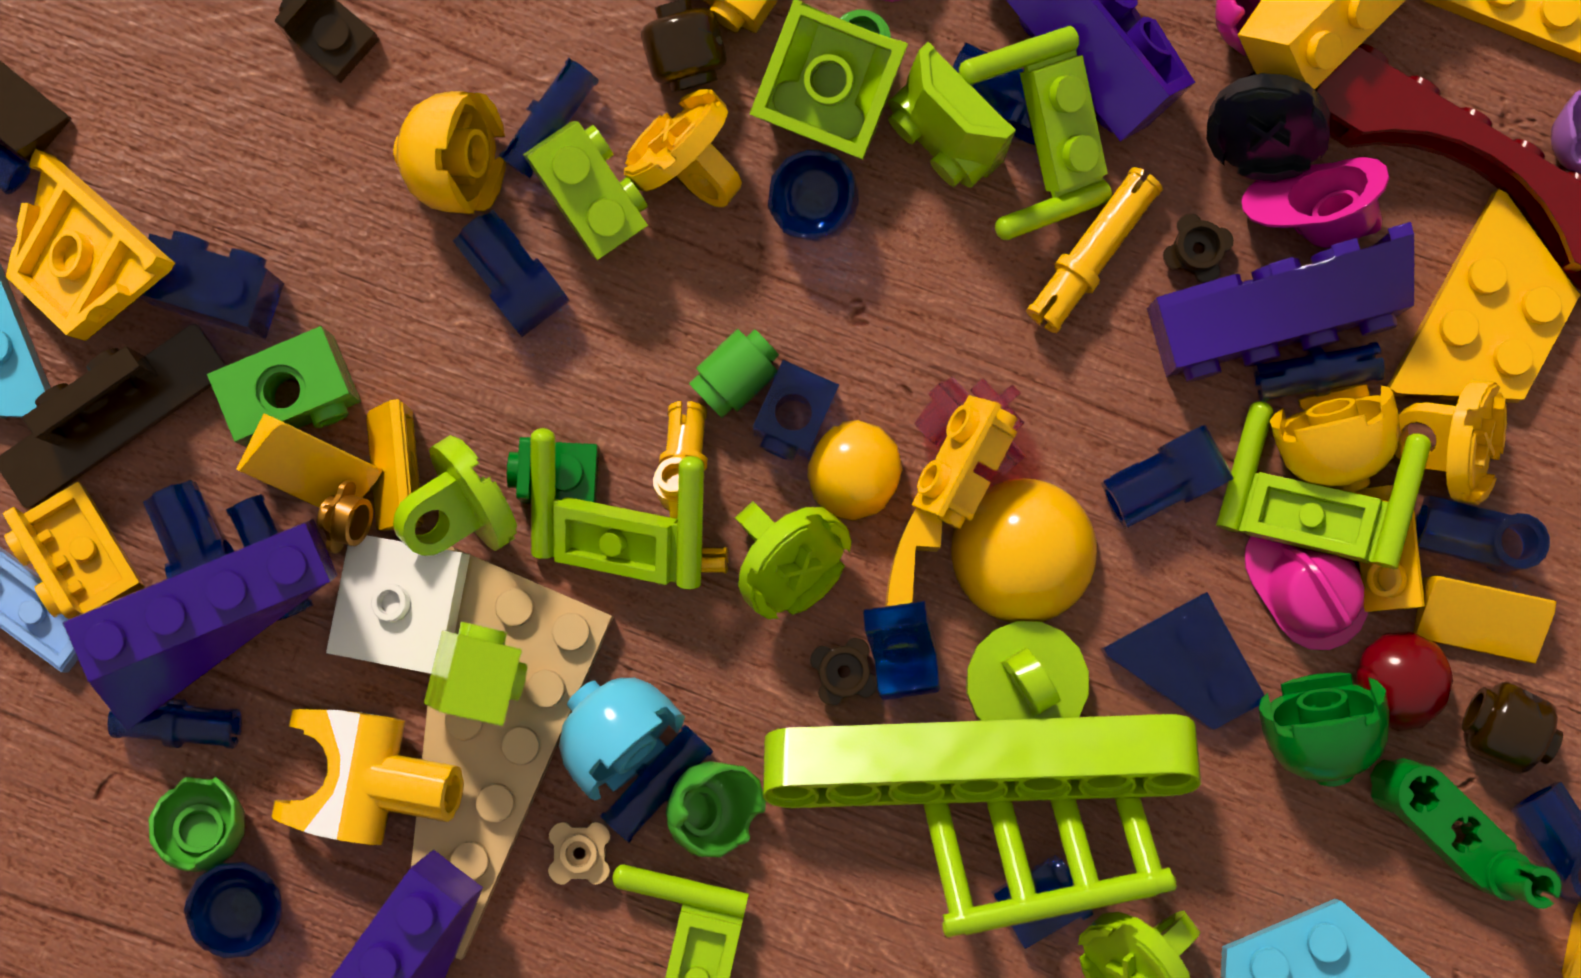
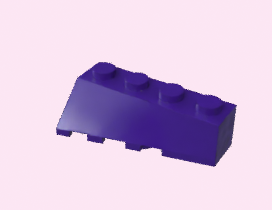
(1126, 58)
(1285, 306)
(177, 630)
(417, 925)

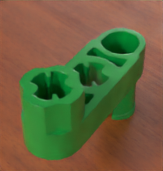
(1485, 856)

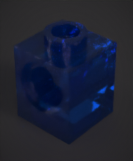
(800, 385)

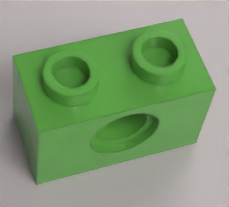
(250, 385)

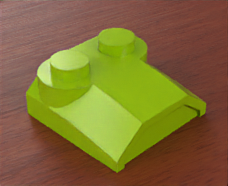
(828, 80)
(949, 121)

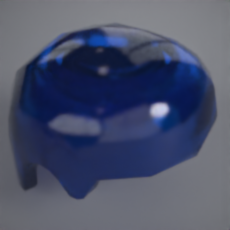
(813, 195)
(233, 909)

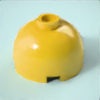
(450, 152)
(1339, 437)

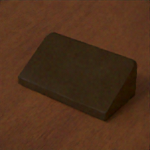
(26, 115)

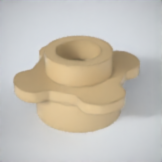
(566, 865)

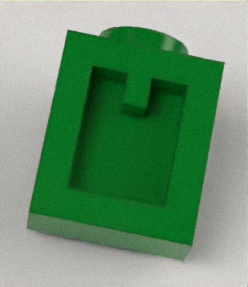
(574, 471)

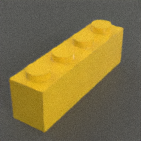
(1309, 35)

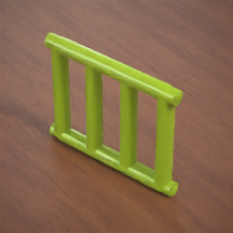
(1024, 902)

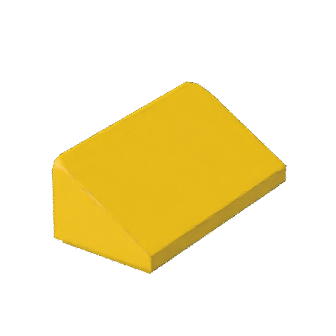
(394, 451)
(302, 463)
(1484, 618)

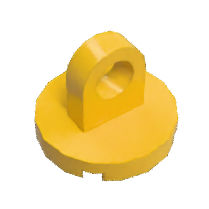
(684, 150)
(1465, 438)

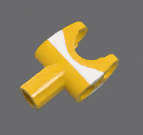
(367, 779)

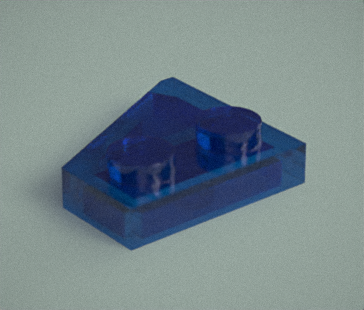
(1191, 662)

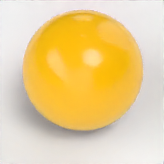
(1025, 551)

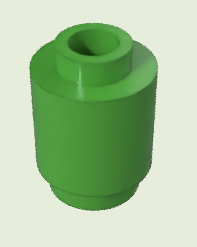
(735, 372)

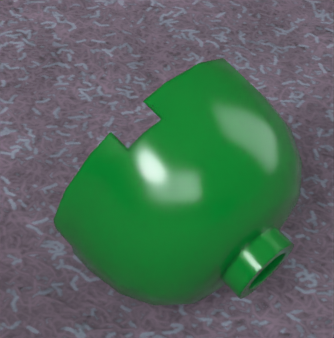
(1326, 726)

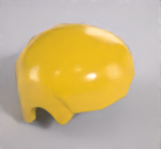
(854, 470)

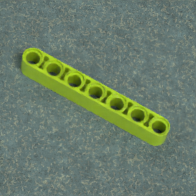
(981, 761)

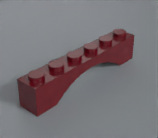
(1385, 107)

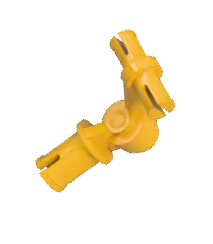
(685, 440)

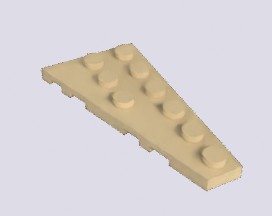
(507, 762)

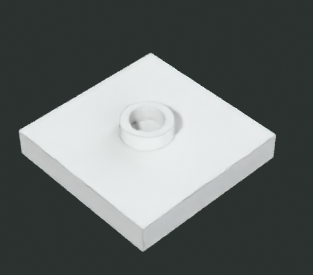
(396, 603)

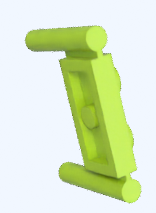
(1061, 126)
(1319, 515)
(616, 537)
(706, 925)

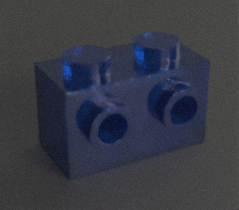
(214, 287)

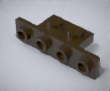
(105, 411)

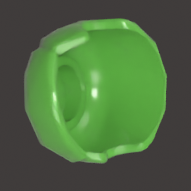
(714, 808)
(197, 824)

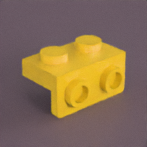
(71, 553)

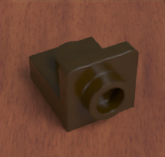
(326, 34)

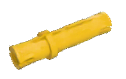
(1080, 269)

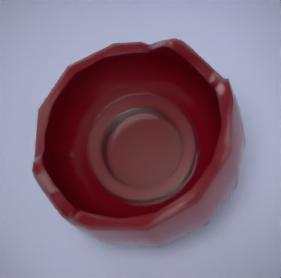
(1412, 673)

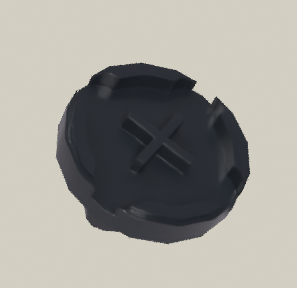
(1268, 126)

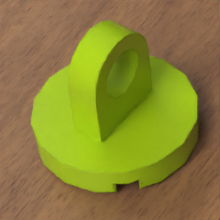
(463, 503)
(791, 559)
(1027, 674)
(1130, 948)

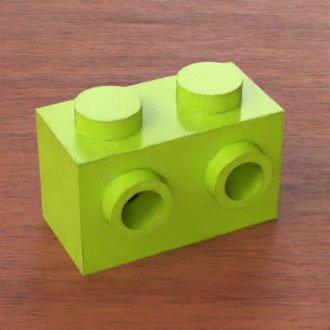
(585, 188)
(475, 674)

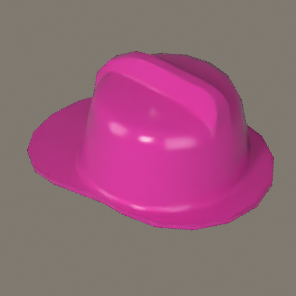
(1324, 203)
(1308, 592)

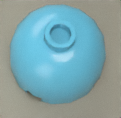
(614, 732)

